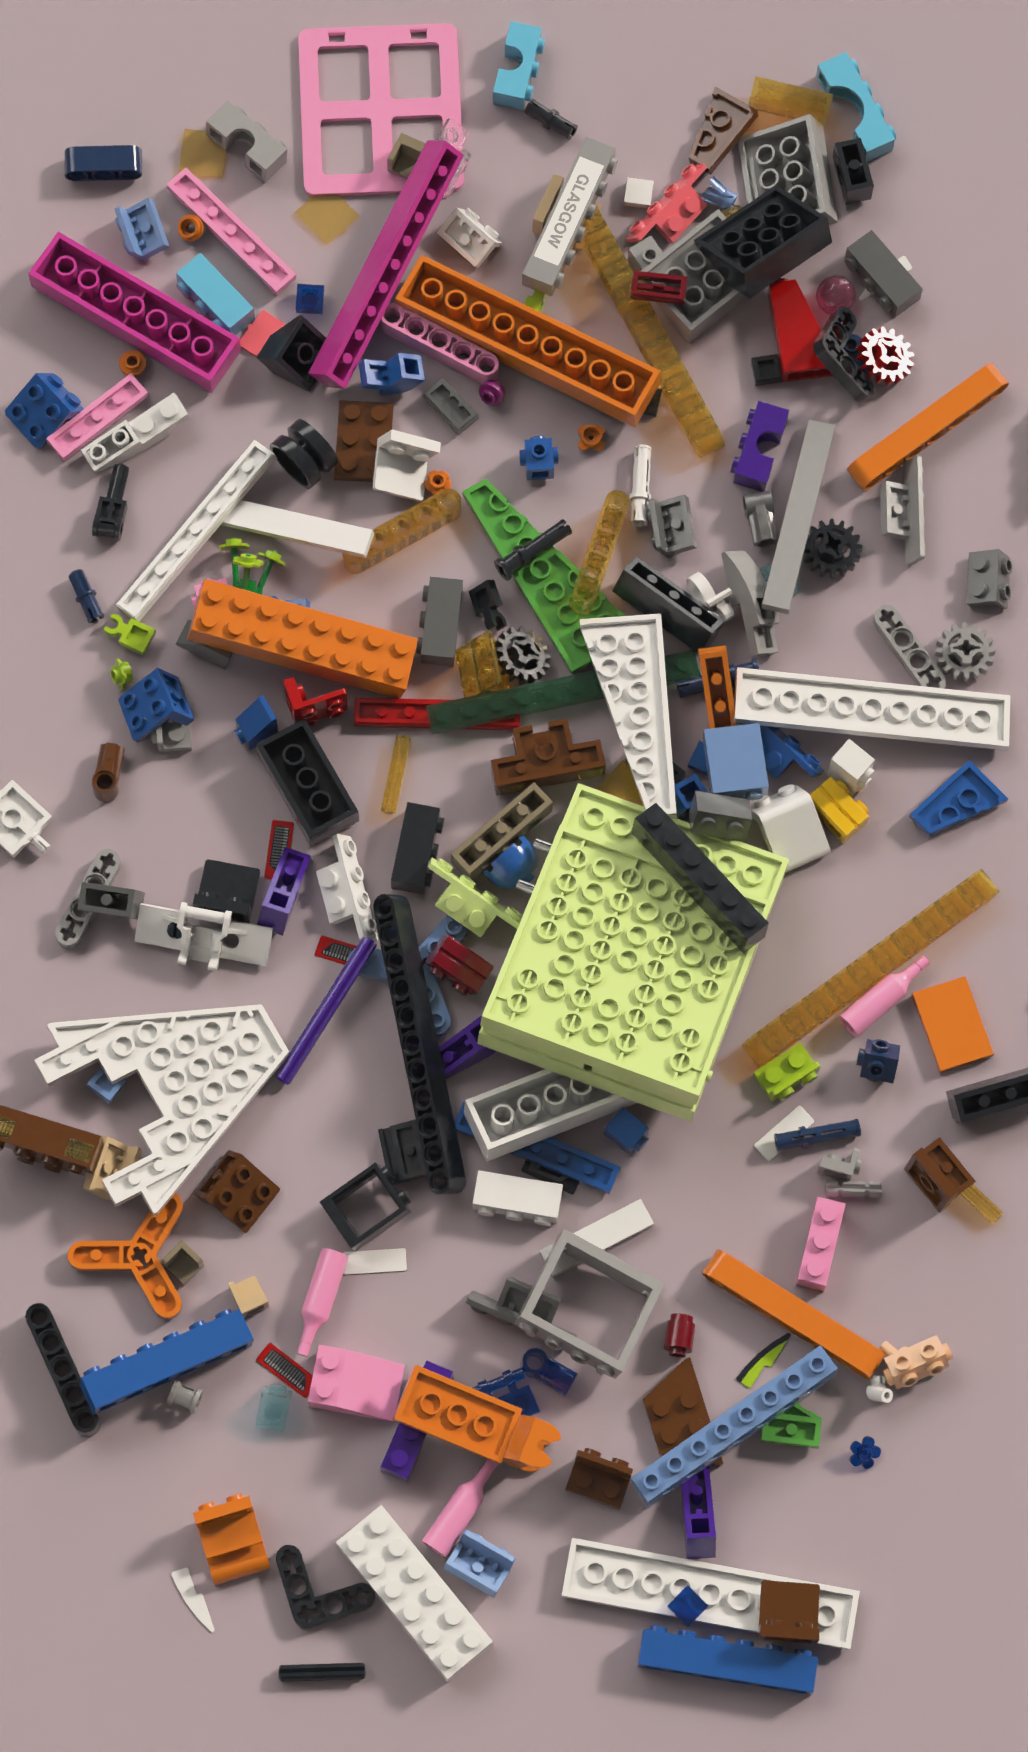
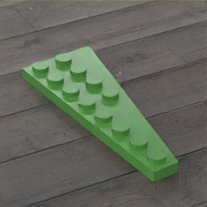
(548, 579)

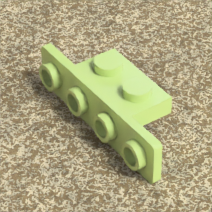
(469, 904)

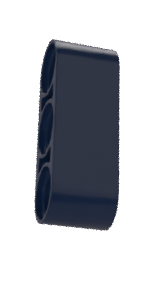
(103, 163)

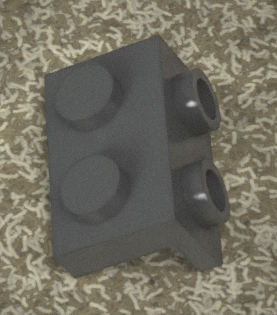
(672, 525)
(988, 579)

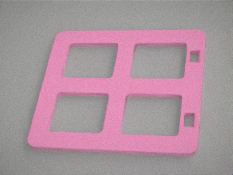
(378, 109)

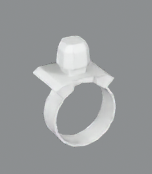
(703, 592)

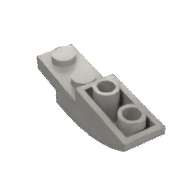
(748, 592)

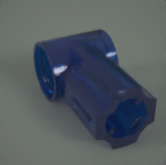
(551, 1373)

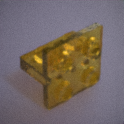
(480, 666)

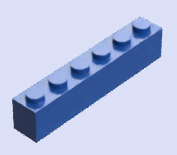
(166, 1361)
(726, 1661)

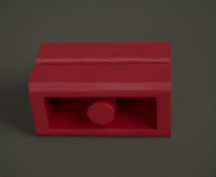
(459, 965)

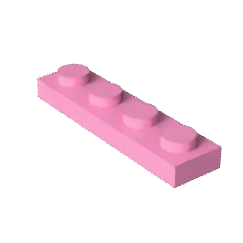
(97, 417)

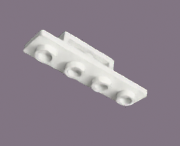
(345, 891)

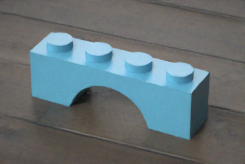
(842, 79)

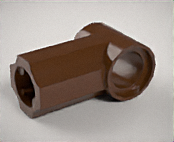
(108, 770)

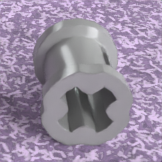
(185, 1396)

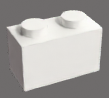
(852, 767)

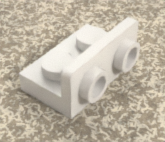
(469, 236)

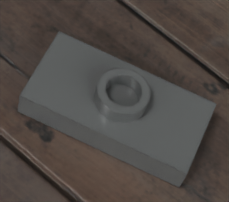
(450, 406)

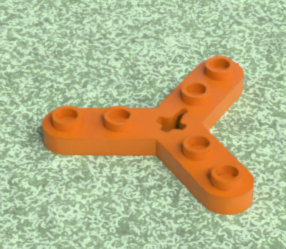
(118, 1256)

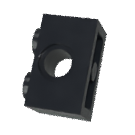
(853, 171)

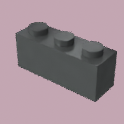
(882, 274)
(440, 621)

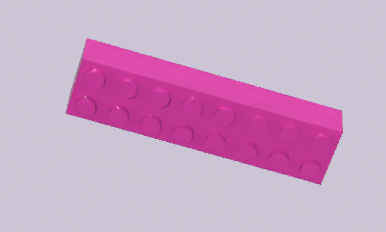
(135, 312)

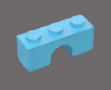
(513, 86)

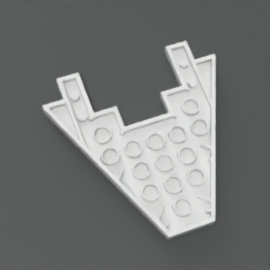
(194, 1066)

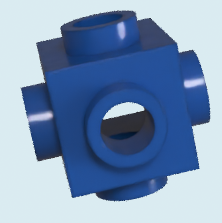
(539, 458)

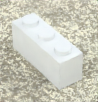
(517, 1198)

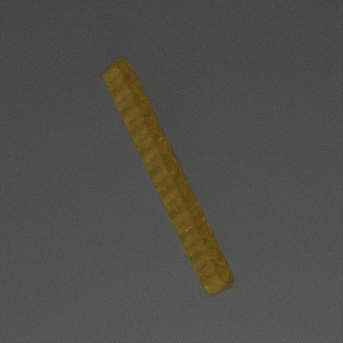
(651, 339)
(870, 968)

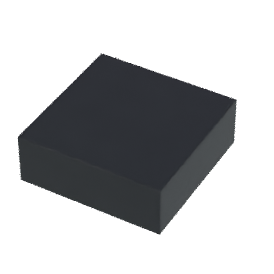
(766, 370)

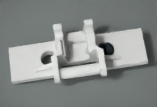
(201, 943)

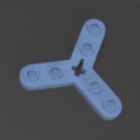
(376, 969)

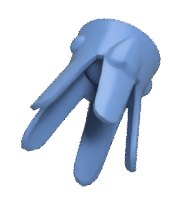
(719, 195)

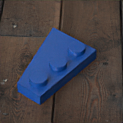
(956, 800)

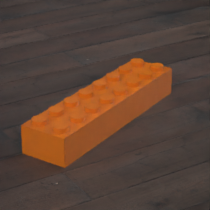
(302, 639)

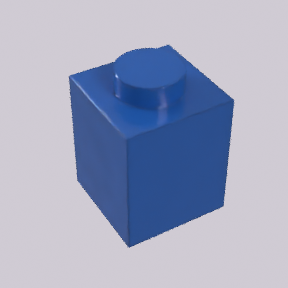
(627, 1131)

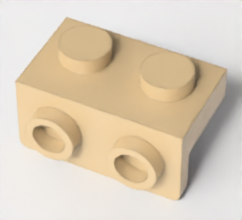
(112, 1158)

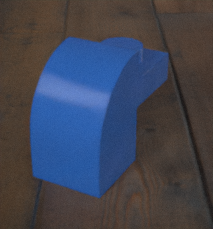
(393, 376)

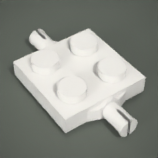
(21, 820)

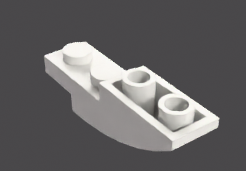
(137, 435)

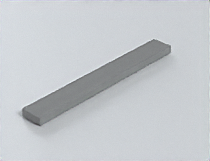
(798, 517)

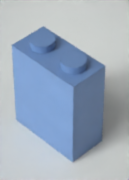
(736, 761)

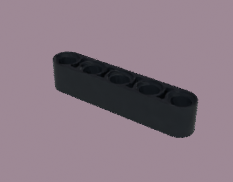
(53, 1359)

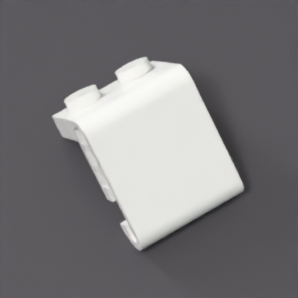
(791, 826)

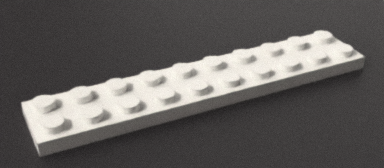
(872, 709)
(652, 1580)

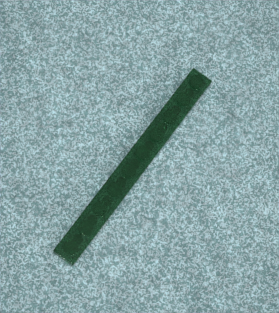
(539, 697)

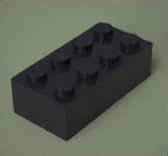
(307, 782)

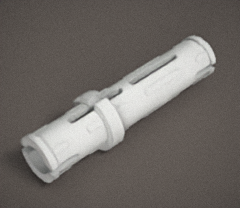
(641, 480)

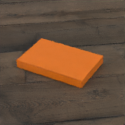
(952, 1024)

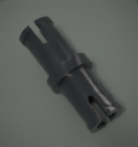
(551, 119)

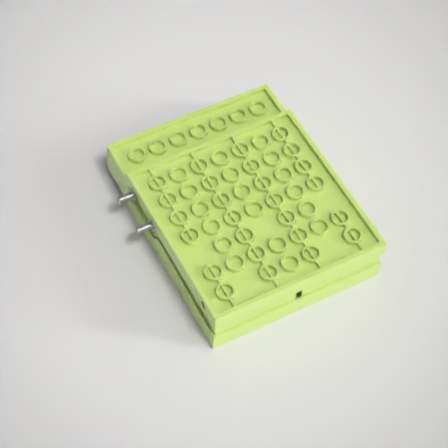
(618, 963)

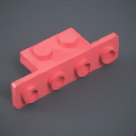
(674, 210)

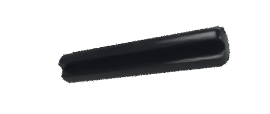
(321, 1672)

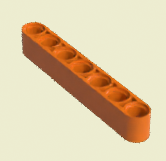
(927, 426)
(793, 1314)

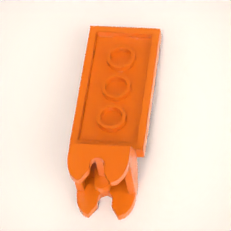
(474, 1421)

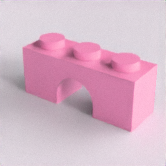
(820, 1244)

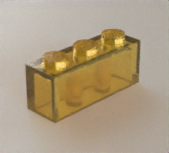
(789, 100)

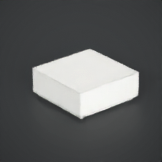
(638, 193)

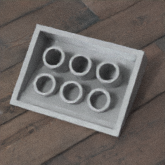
(791, 158)
(707, 291)

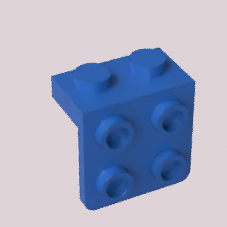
(42, 407)

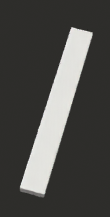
(196, 531)

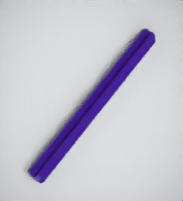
(326, 1010)

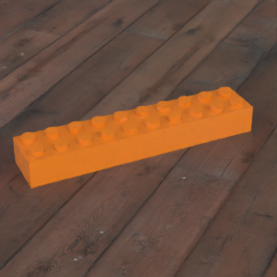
(531, 341)

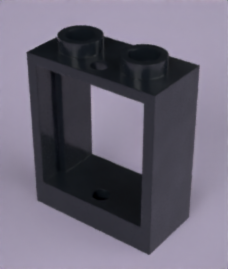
(344, 1226)

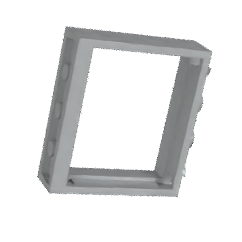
(613, 1268)

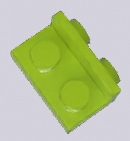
(787, 1072)

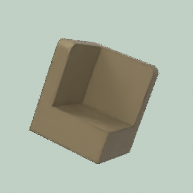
(404, 155)
(182, 1262)

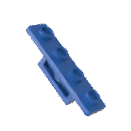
(783, 750)

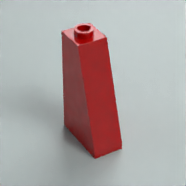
(794, 332)

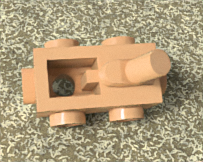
(915, 1362)

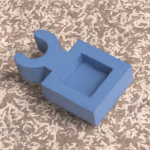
(103, 1088)

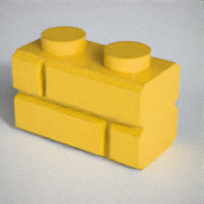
(839, 810)

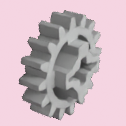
(975, 650)

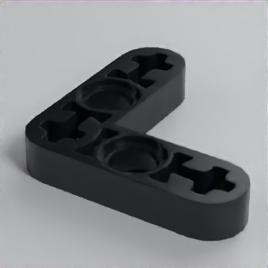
(831, 353)
(307, 1598)

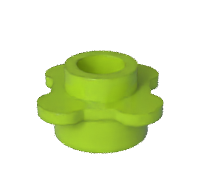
(121, 673)

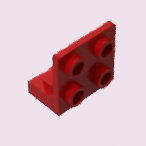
(328, 705)

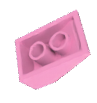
(355, 1384)

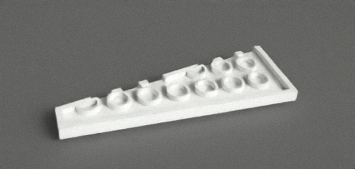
(633, 679)

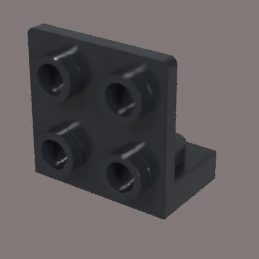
(228, 888)

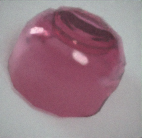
(835, 293)

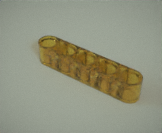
(410, 520)
(595, 562)

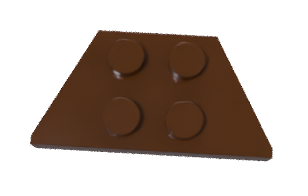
(676, 1409)

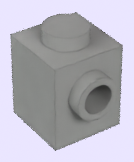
(643, 253)

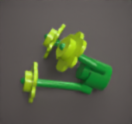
(247, 561)

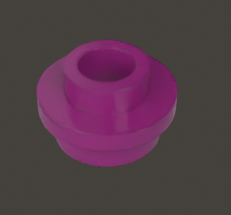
(492, 393)

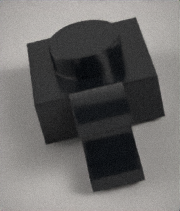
(485, 603)

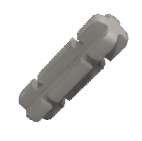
(853, 1189)

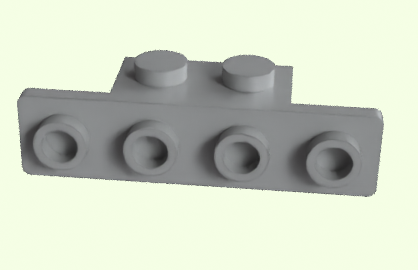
(903, 510)

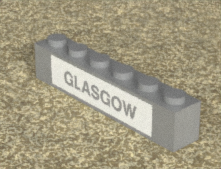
(569, 217)

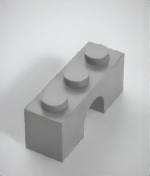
(232, 125)

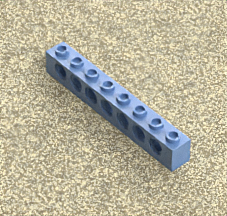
(734, 1426)

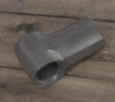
(760, 512)

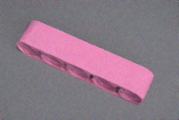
(432, 333)

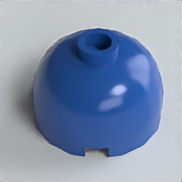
(513, 865)

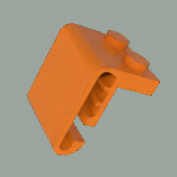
(231, 1539)

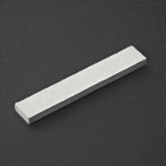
(300, 528)

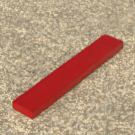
(409, 714)

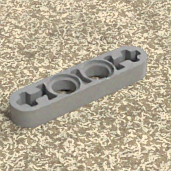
(913, 649)
(65, 925)

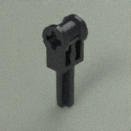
(112, 509)

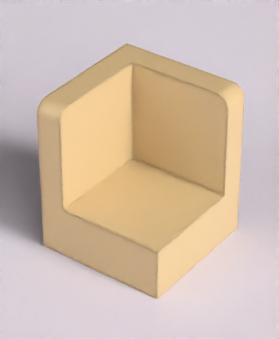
(249, 1296)

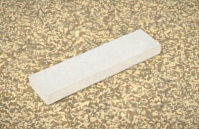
(607, 1232)

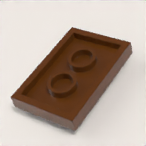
(357, 437)

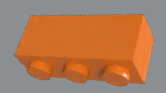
(717, 686)

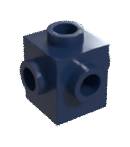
(878, 1060)

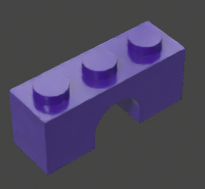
(752, 467)

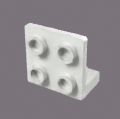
(403, 464)

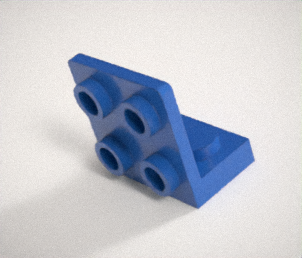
(153, 702)

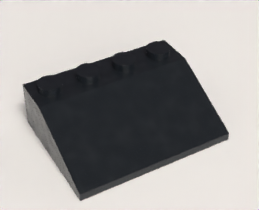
(764, 240)

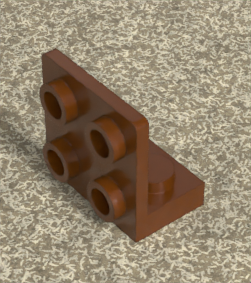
(238, 1190)
(599, 1478)
(789, 1612)

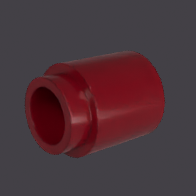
(679, 1335)

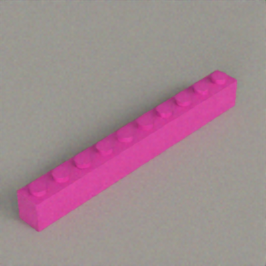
(386, 264)

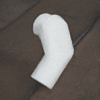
(878, 1391)

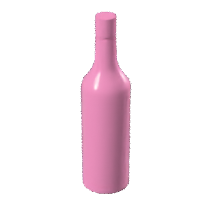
(880, 999)
(321, 1295)
(458, 1512)

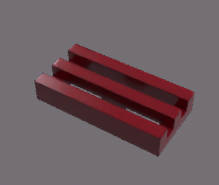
(658, 297)

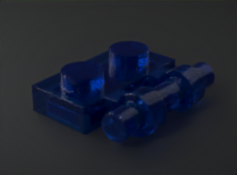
(520, 1397)

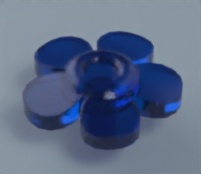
(864, 1452)

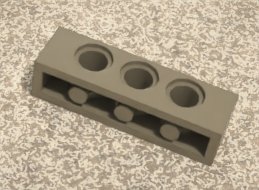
(502, 831)

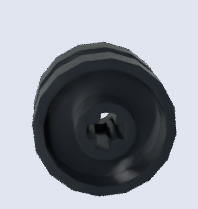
(304, 453)

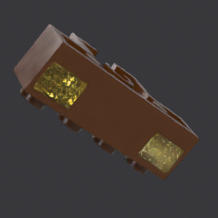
(546, 759)
(48, 1142)

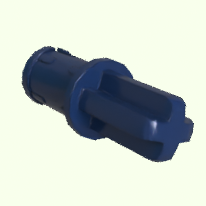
(85, 596)

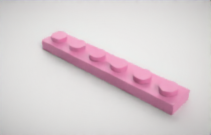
(231, 231)

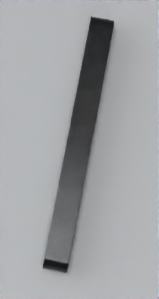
(419, 1044)

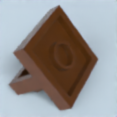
(938, 1174)

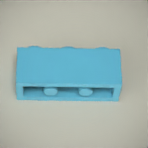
(214, 295)

